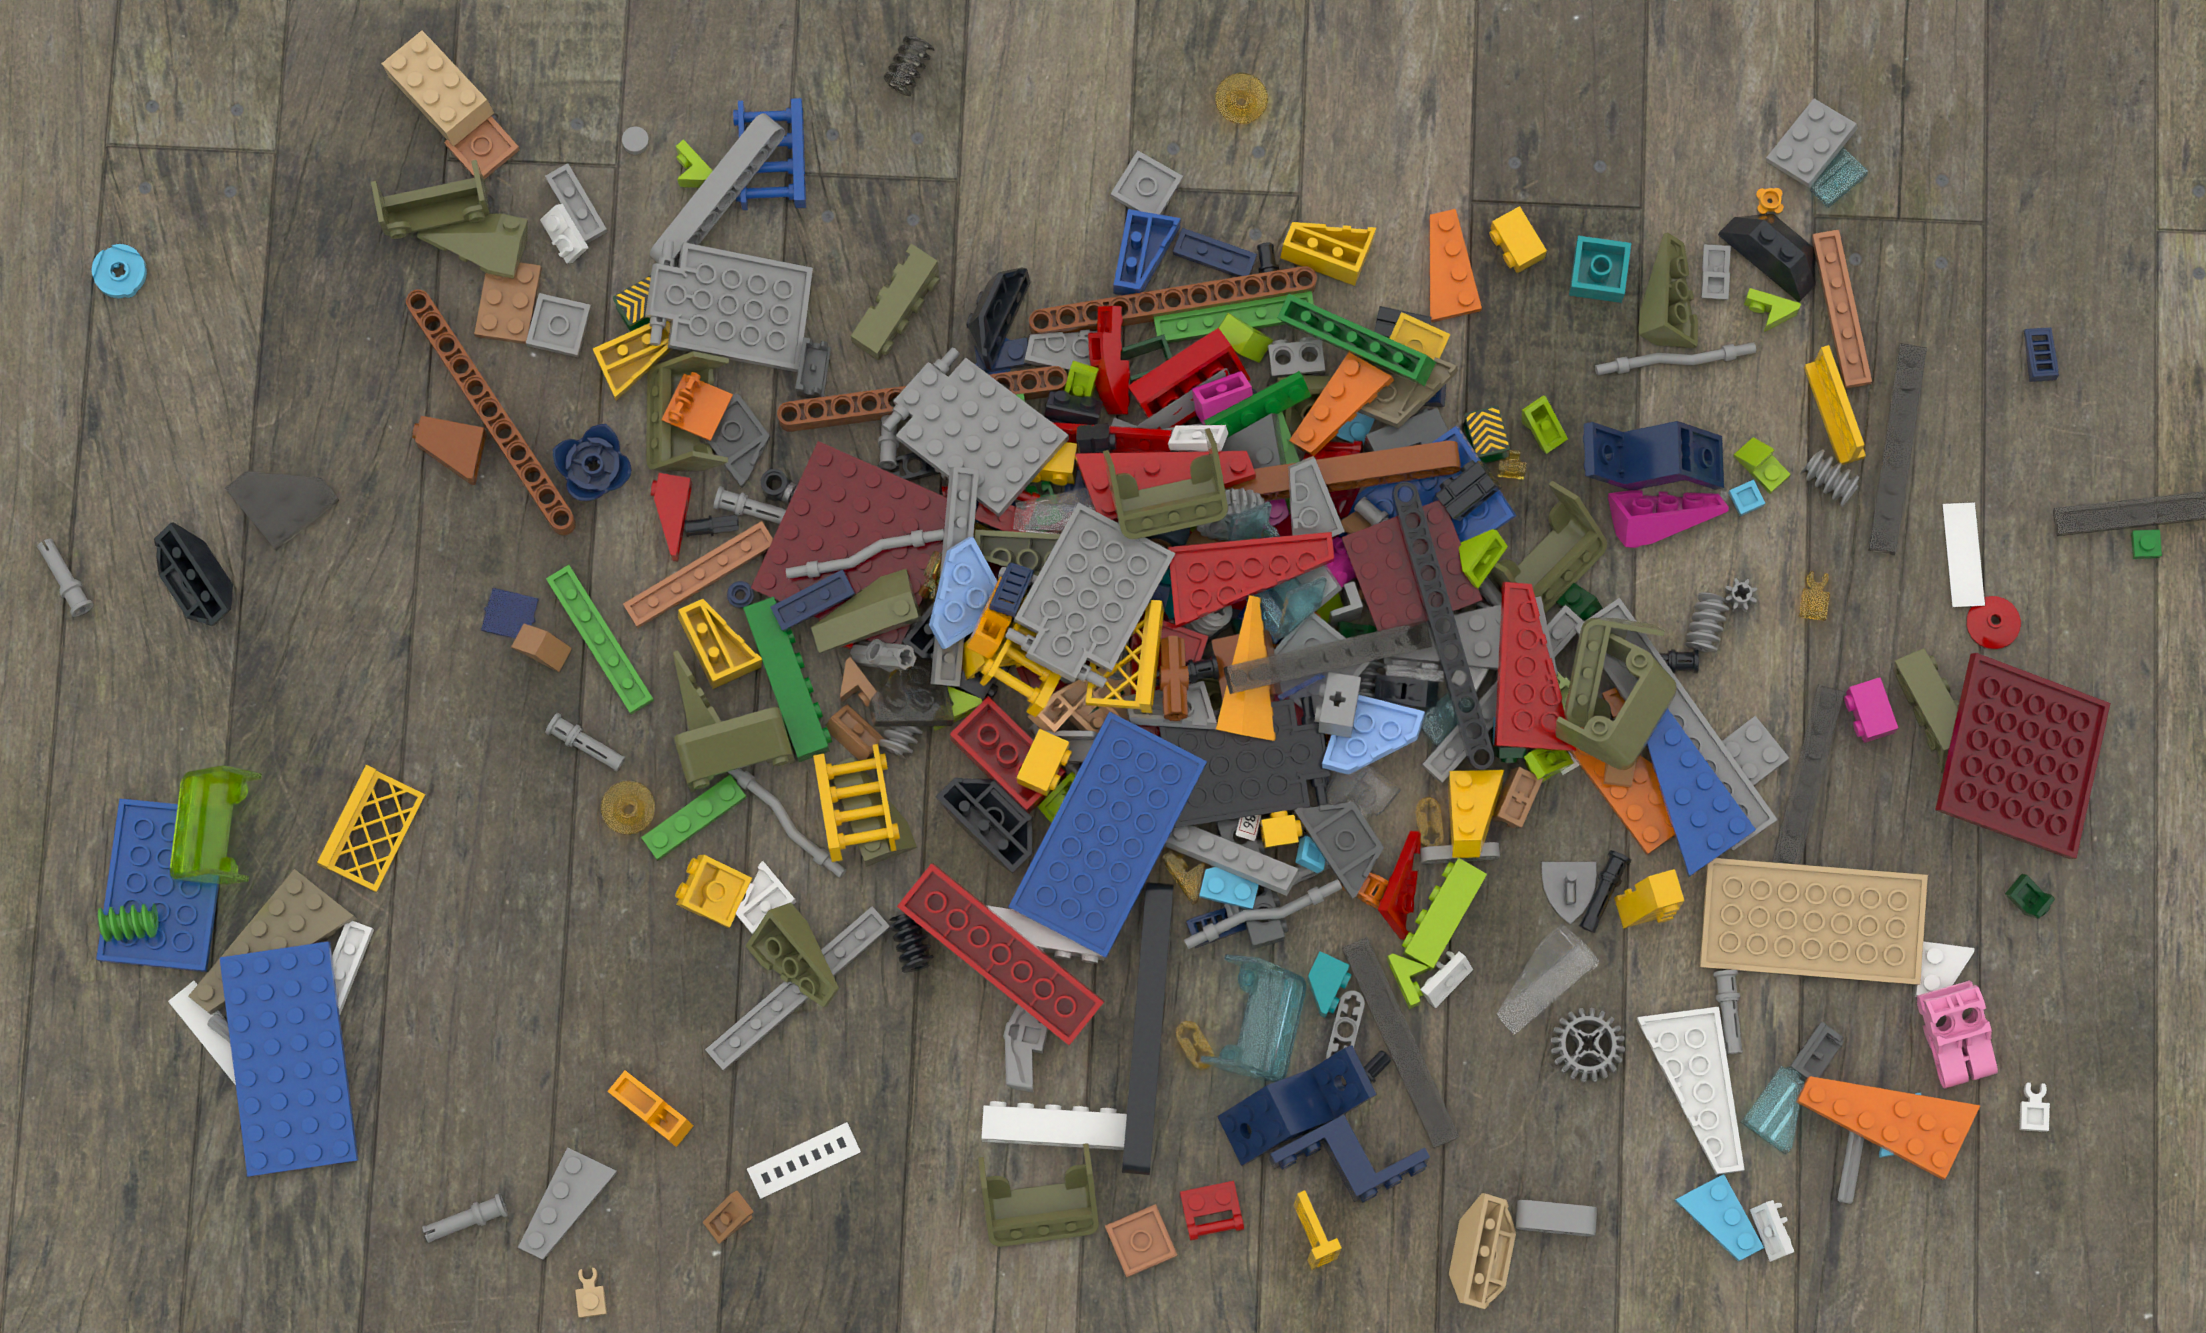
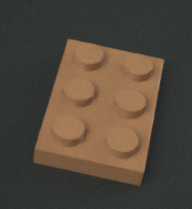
(508, 305)

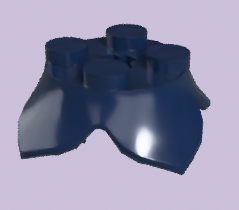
(599, 445)

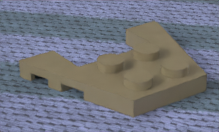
(1405, 397)

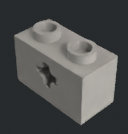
(1339, 719)

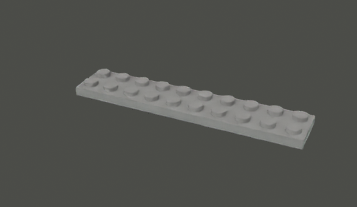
(1692, 723)

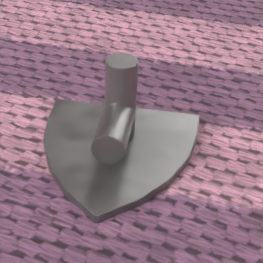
(1569, 887)

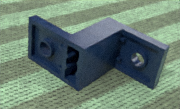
(1653, 455)
(1296, 1105)
(1349, 1159)

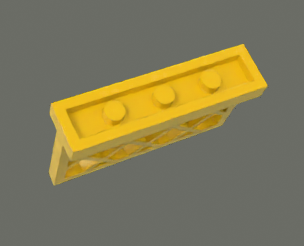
(1835, 407)
(1147, 666)
(349, 817)
(1323, 1251)

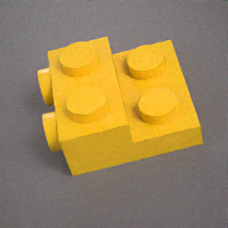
(1419, 336)
(712, 890)

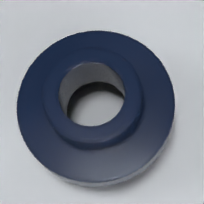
(736, 587)

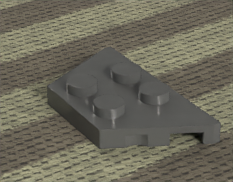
(740, 439)
(1343, 841)

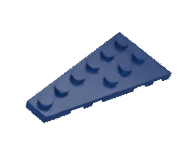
(1696, 800)

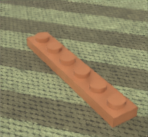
(1841, 309)
(699, 575)

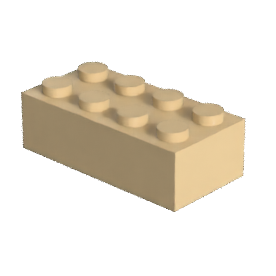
(437, 88)

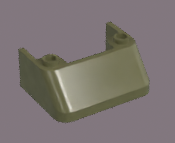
(432, 205)
(667, 445)
(1173, 504)
(1561, 555)
(1588, 665)
(1624, 739)
(733, 745)
(1040, 1211)

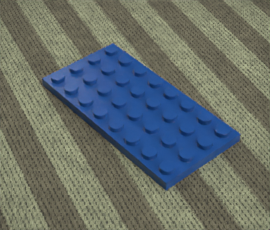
(1107, 834)
(288, 1059)

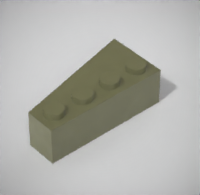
(897, 303)
(1016, 547)
(1932, 701)

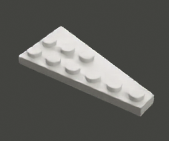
(1696, 1066)

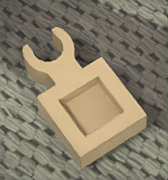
(590, 1299)

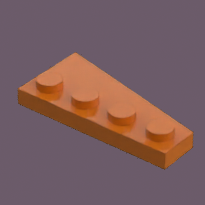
(1450, 272)
(1344, 395)

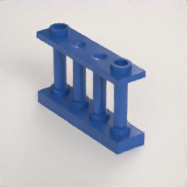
(793, 166)

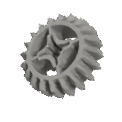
(1238, 502)
(1578, 1036)

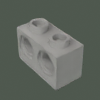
(1294, 352)

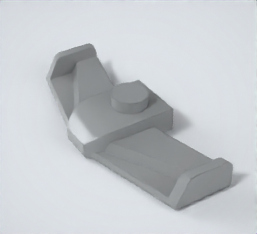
(1022, 1037)

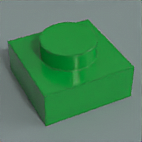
(2146, 544)

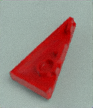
(1401, 888)

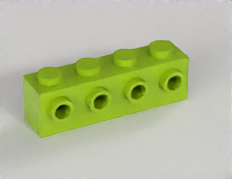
(1444, 913)

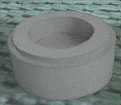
(635, 140)

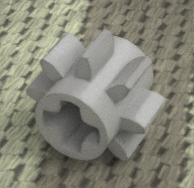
(1743, 588)

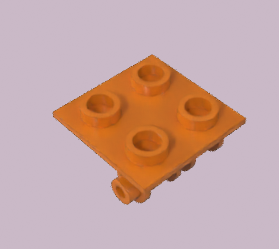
(697, 406)

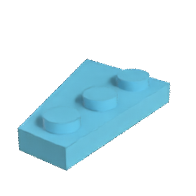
(1722, 1215)

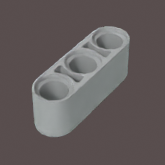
(1556, 1218)

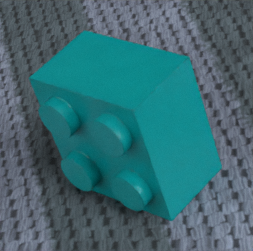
(1600, 269)

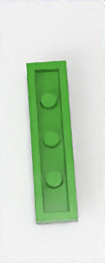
(694, 817)

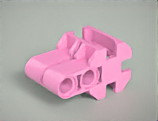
(1958, 1034)

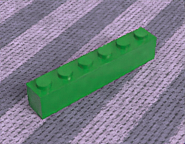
(1356, 340)
(787, 681)

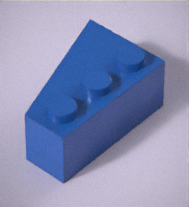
(1142, 249)

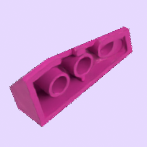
(1647, 518)

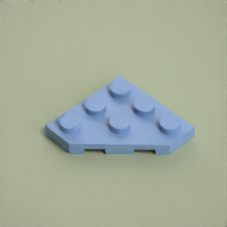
(961, 593)
(1376, 732)

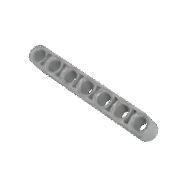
(722, 186)

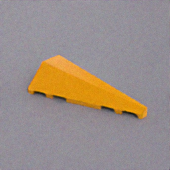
(1251, 710)

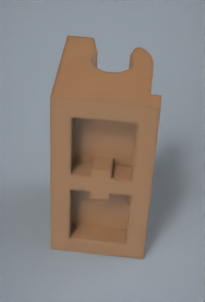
(1516, 797)

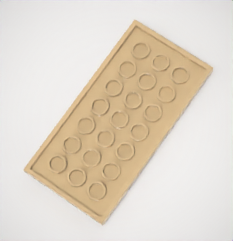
(1813, 921)

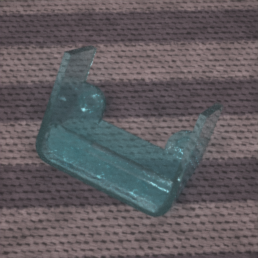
(1287, 603)
(1268, 1021)

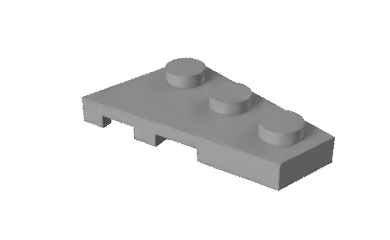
(1310, 501)
(1198, 704)

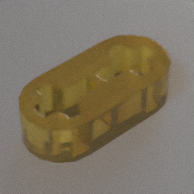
(1436, 822)
(1188, 1048)

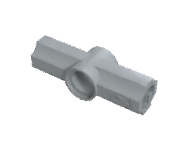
(883, 655)

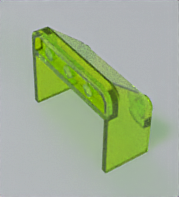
(205, 824)

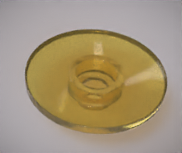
(1241, 86)
(625, 794)

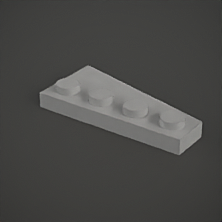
(570, 1192)

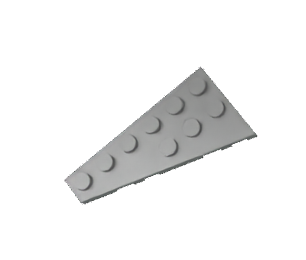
(1479, 637)

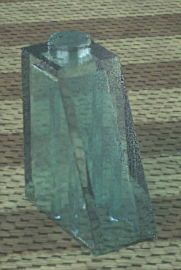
(1776, 1110)

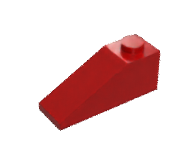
(672, 502)

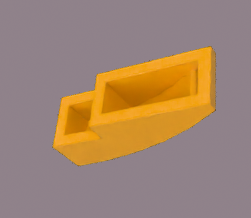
(989, 629)
(650, 1108)

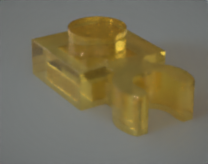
(1814, 600)

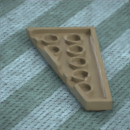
(290, 918)

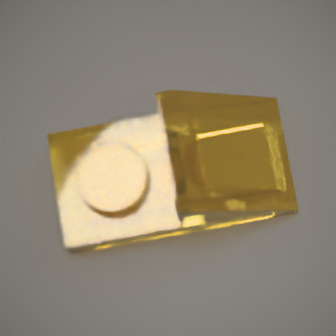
(1188, 881)

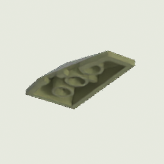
(873, 611)
(695, 702)
(877, 850)

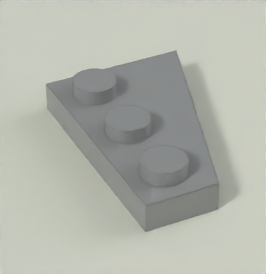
(1058, 349)

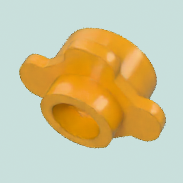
(1773, 194)

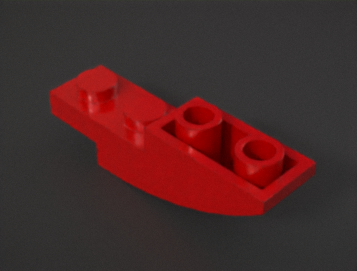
(1104, 354)

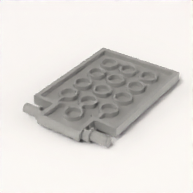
(730, 305)
(975, 425)
(1089, 597)

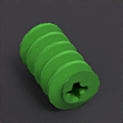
(128, 923)

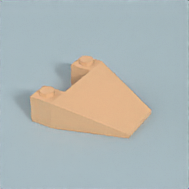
(1071, 705)

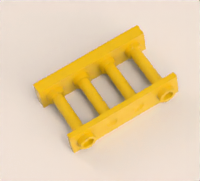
(1036, 696)
(835, 818)

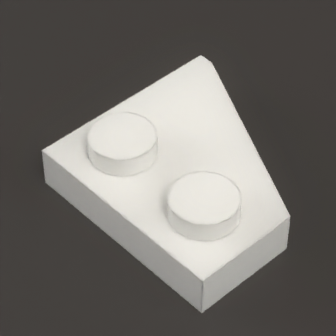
(762, 895)
(1941, 966)

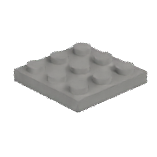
(1311, 633)

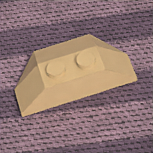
(1482, 1251)

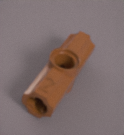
(1174, 678)

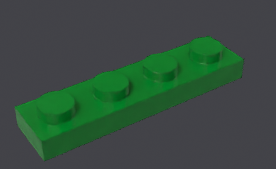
(1269, 400)

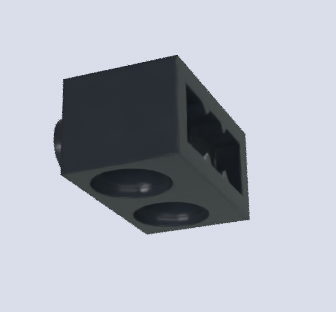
(1406, 691)

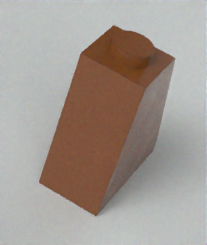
(452, 445)

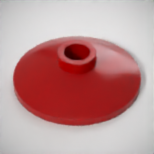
(1990, 635)

